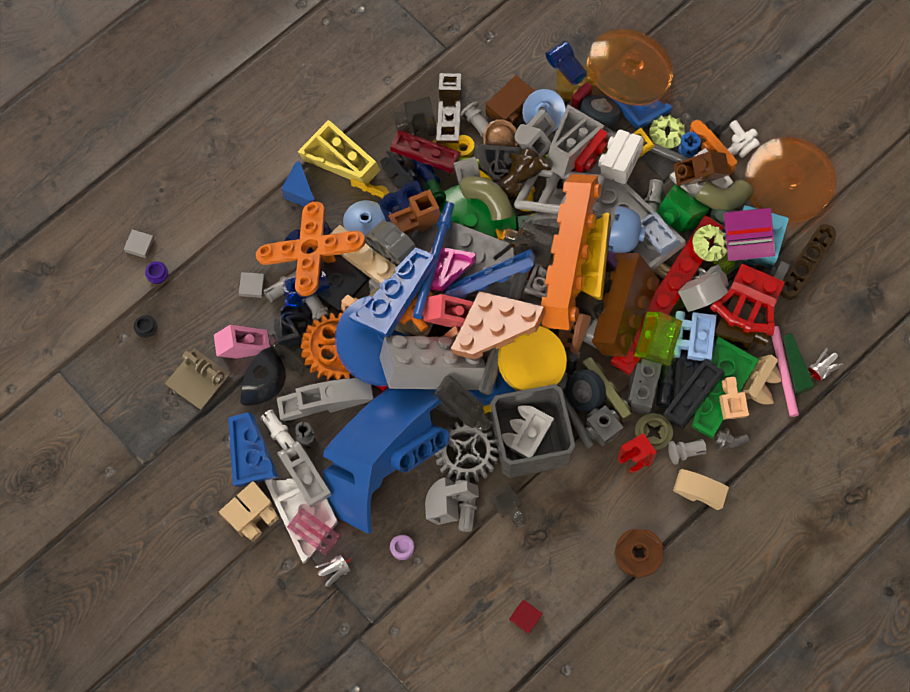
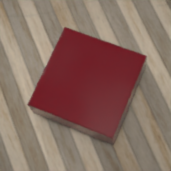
(580, 94)
(525, 617)

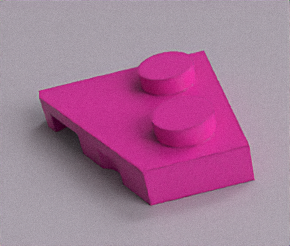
(450, 267)

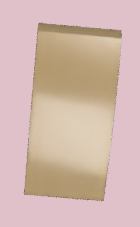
(699, 487)

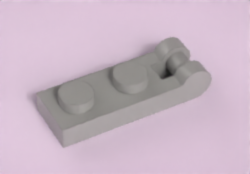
(304, 474)

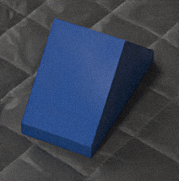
(296, 187)

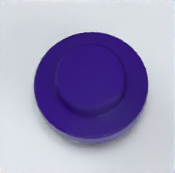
(156, 272)

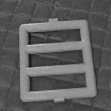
(542, 205)

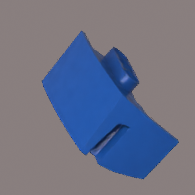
(382, 437)

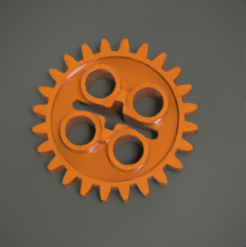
(313, 339)

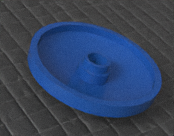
(360, 348)

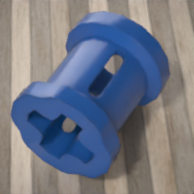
(695, 143)

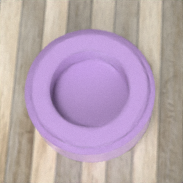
(402, 547)

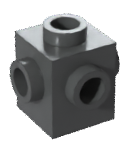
(603, 425)

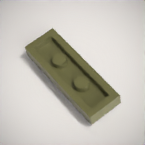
(612, 399)

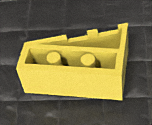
(339, 154)

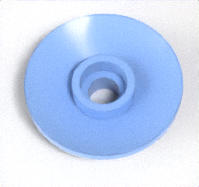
(549, 100)
(352, 218)

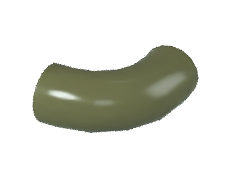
(488, 192)
(725, 198)

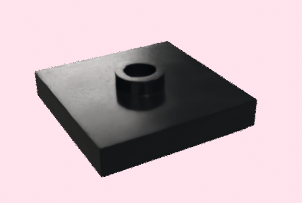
(343, 280)

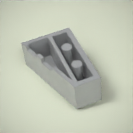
(571, 139)

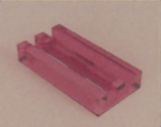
(329, 543)

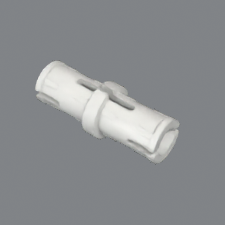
(278, 430)

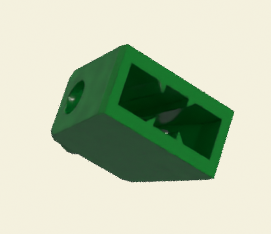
(681, 210)

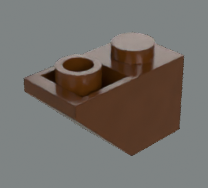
(701, 168)

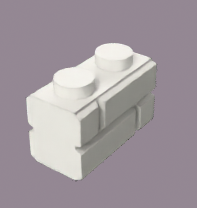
(621, 156)

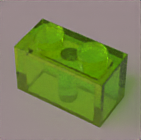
(658, 338)

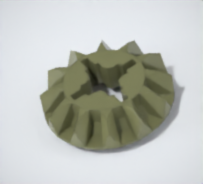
(655, 421)

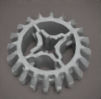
(474, 458)

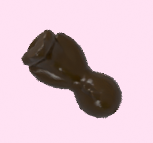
(523, 168)

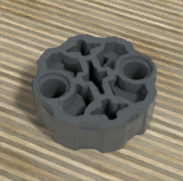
(390, 242)

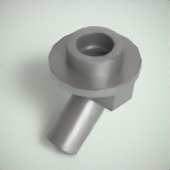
(725, 439)

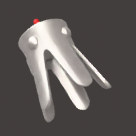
(822, 367)
(339, 564)

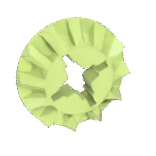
(658, 134)
(701, 244)

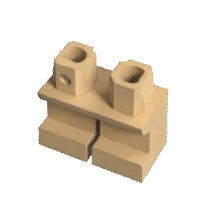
(244, 521)

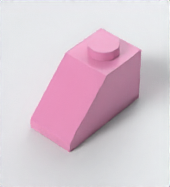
(240, 341)

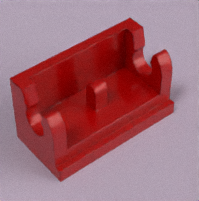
(638, 450)

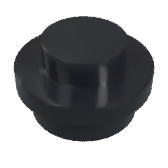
(145, 326)

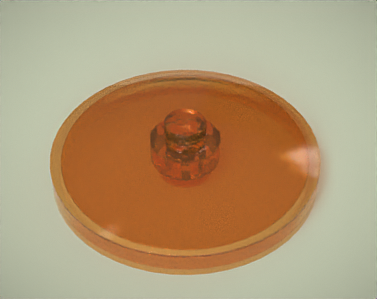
(630, 67)
(791, 178)

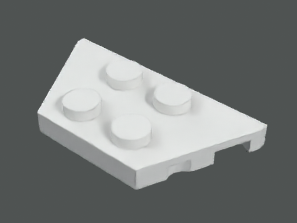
(289, 502)

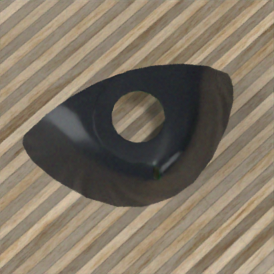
(262, 390)

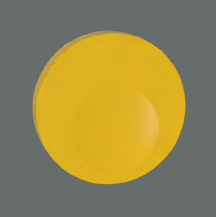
(533, 360)

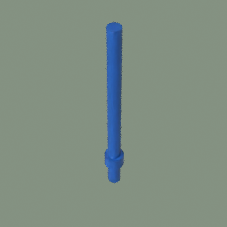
(444, 224)

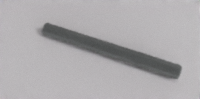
(492, 368)

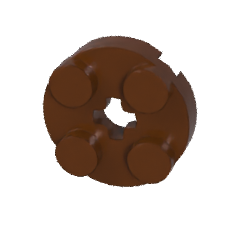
(639, 566)

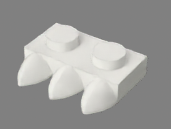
(530, 432)

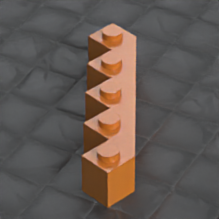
(570, 251)

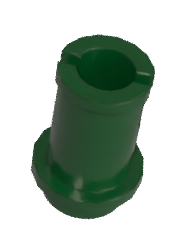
(438, 194)

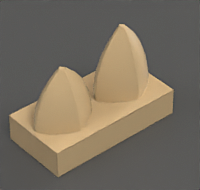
(763, 372)

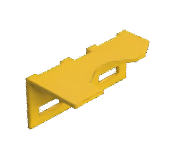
(379, 191)

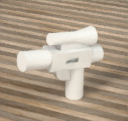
(742, 141)

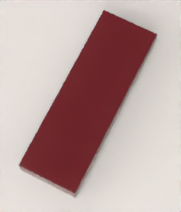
(425, 151)

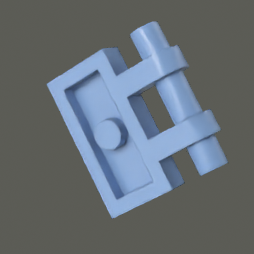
(701, 336)

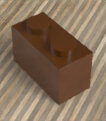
(509, 101)

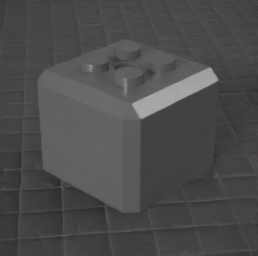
(558, 444)

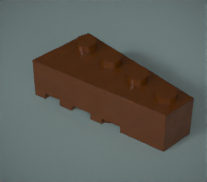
(625, 304)

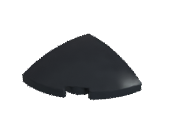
(496, 159)
(292, 325)

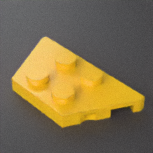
(595, 266)

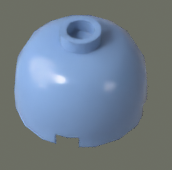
(626, 231)

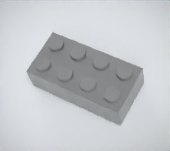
(425, 362)

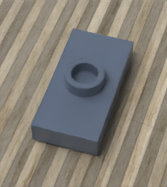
(659, 234)

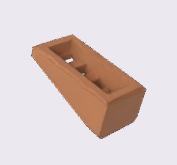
(580, 330)

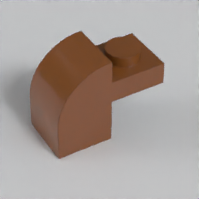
(419, 216)

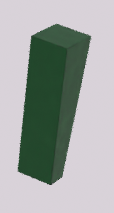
(798, 372)

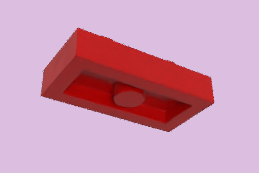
(588, 156)

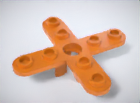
(311, 236)

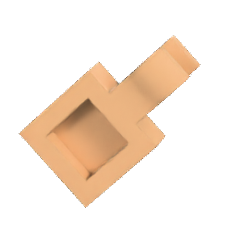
(733, 403)

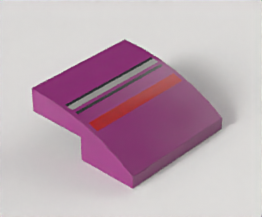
(749, 234)

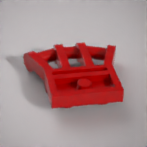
(754, 287)

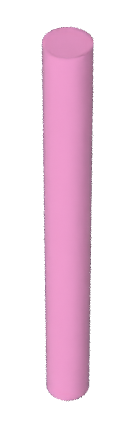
(784, 372)

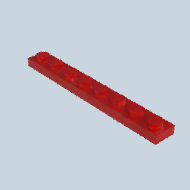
(667, 292)

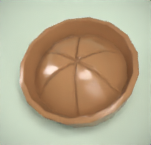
(500, 133)

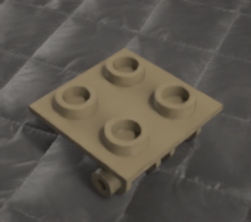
(197, 378)

